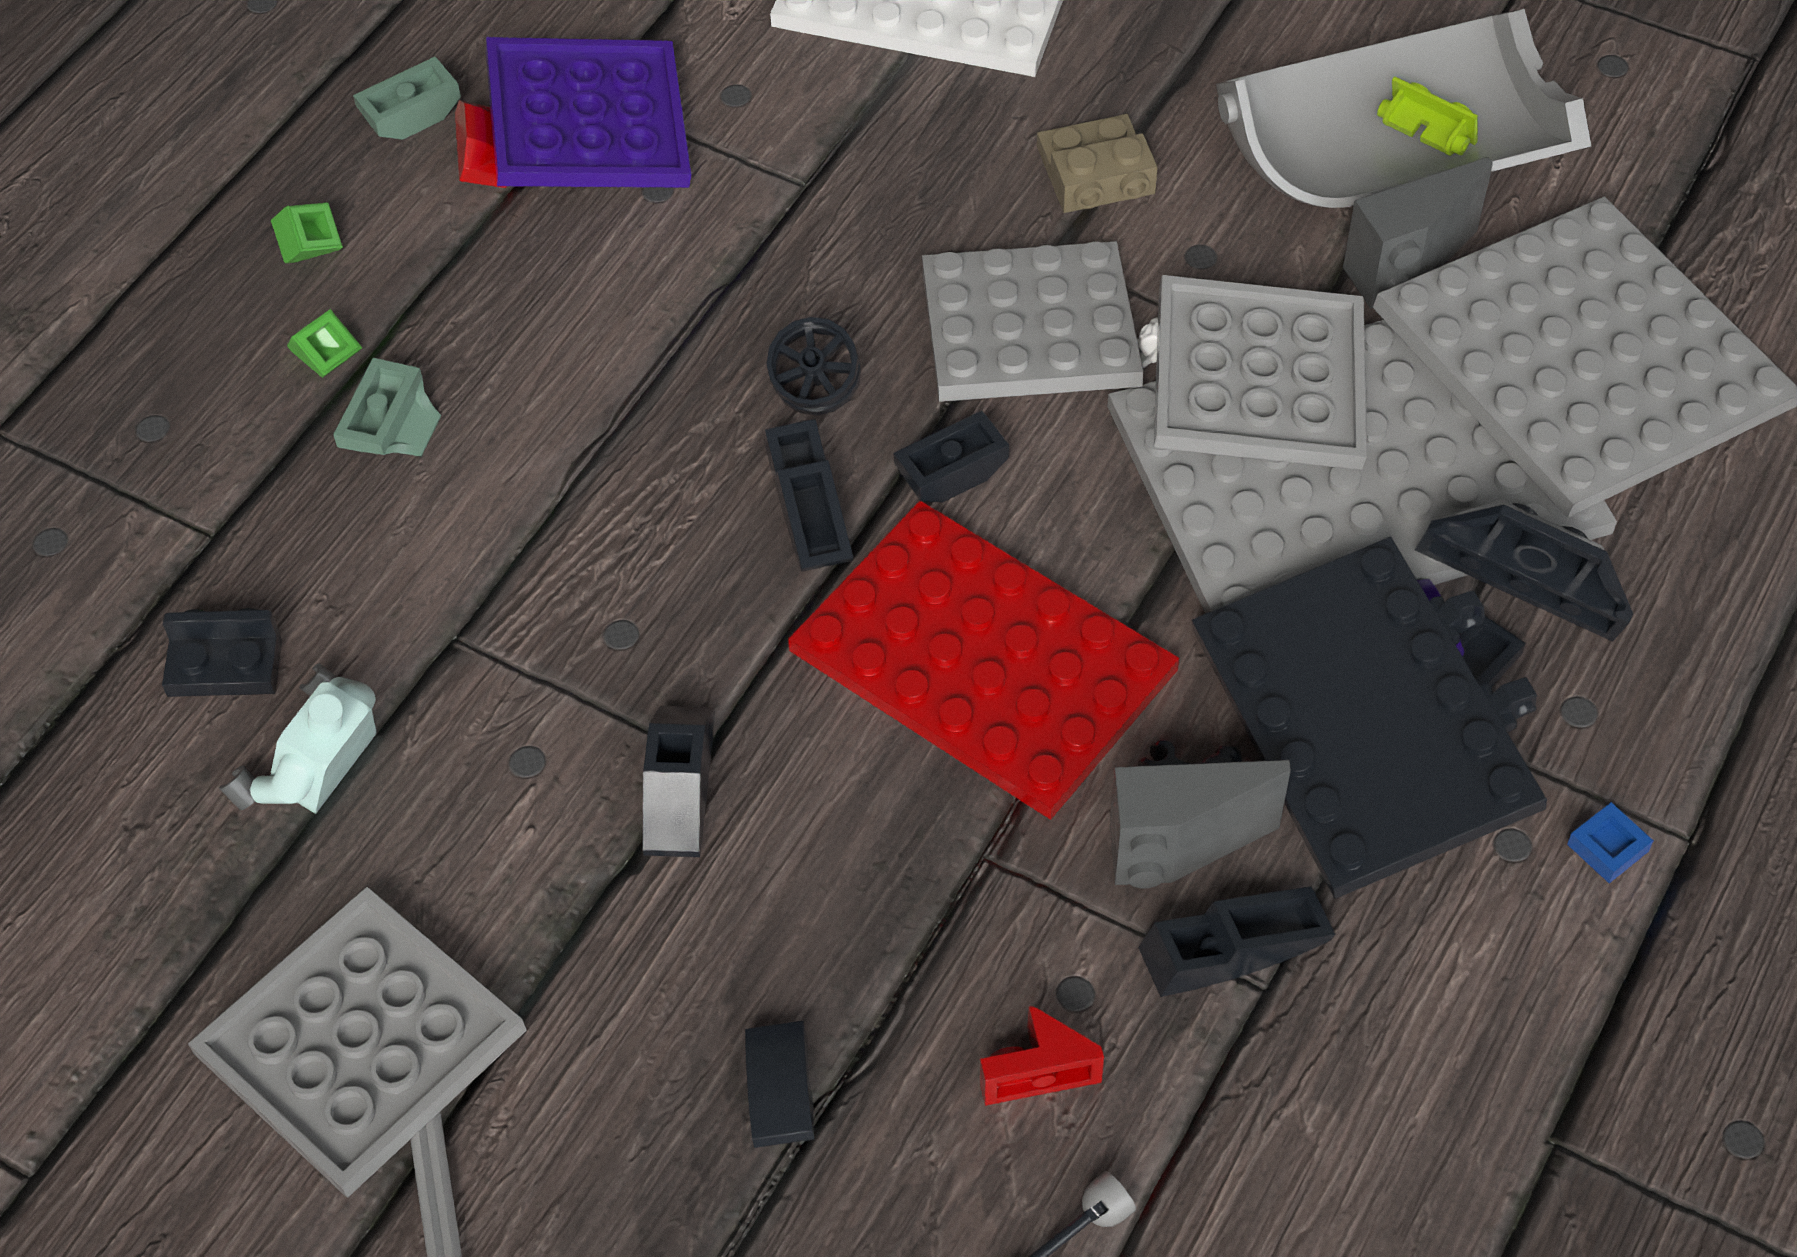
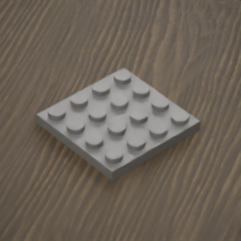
(1030, 321)
(1260, 372)
(357, 1040)

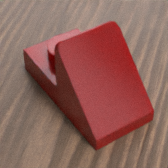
(1056, 1062)

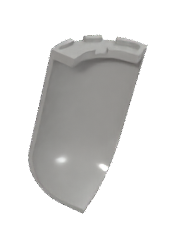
(1317, 125)

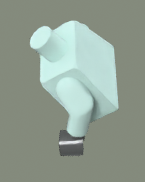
(314, 747)

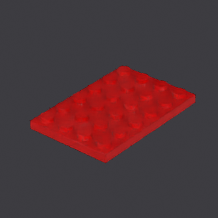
(984, 658)

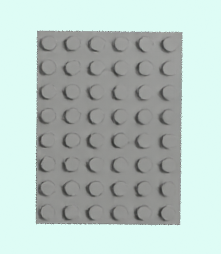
(1265, 521)

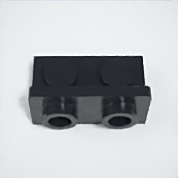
(221, 653)

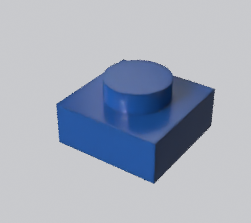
(1610, 842)

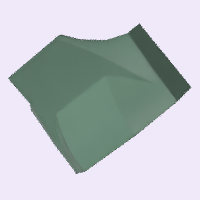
(409, 100)
(388, 412)

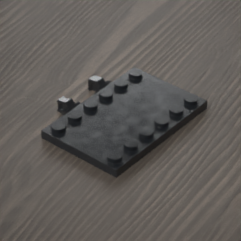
(1374, 712)

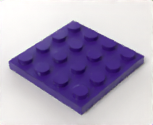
(586, 113)

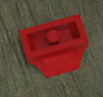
(475, 144)

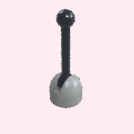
(1103, 1203)

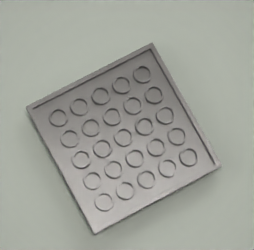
(1586, 354)

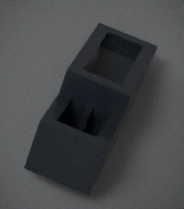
(807, 495)
(1234, 939)

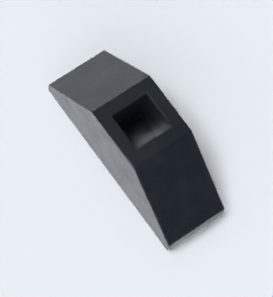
(676, 780)

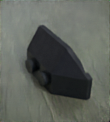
(1533, 562)

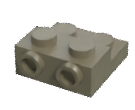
(1097, 163)

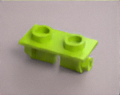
(1448, 124)

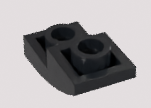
(779, 1084)

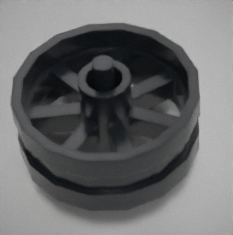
(813, 366)

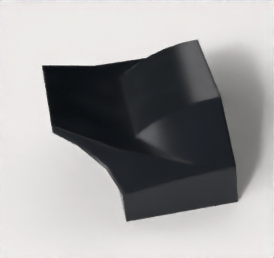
(953, 459)

